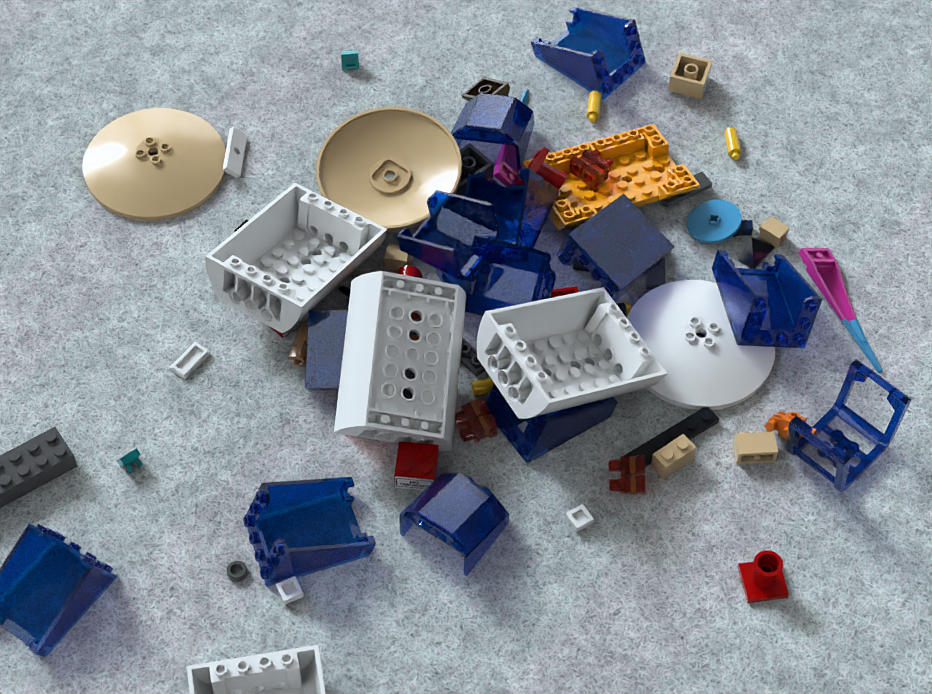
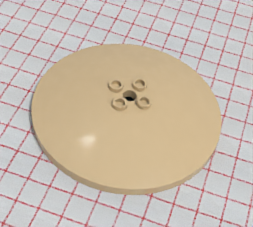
(382, 143)
(161, 185)

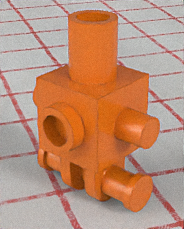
(781, 422)

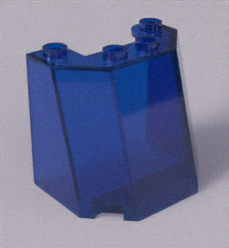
(496, 121)
(448, 233)
(508, 275)
(459, 515)

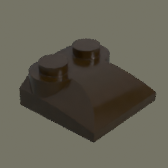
(487, 86)

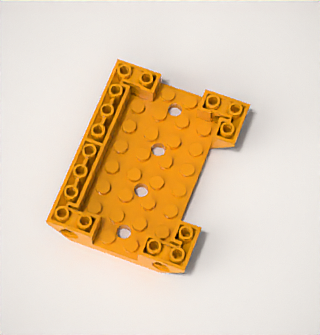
(637, 159)

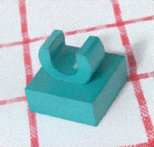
(349, 60)
(130, 458)

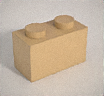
(755, 447)
(673, 456)

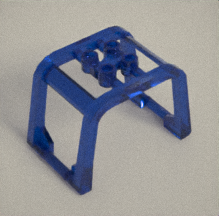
(841, 459)

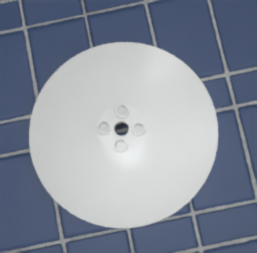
(699, 370)

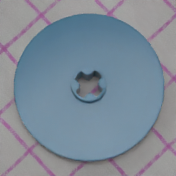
(702, 218)

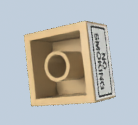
(690, 75)

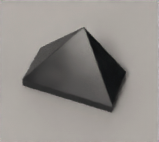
(755, 252)

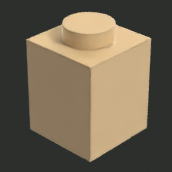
(773, 231)
(396, 258)

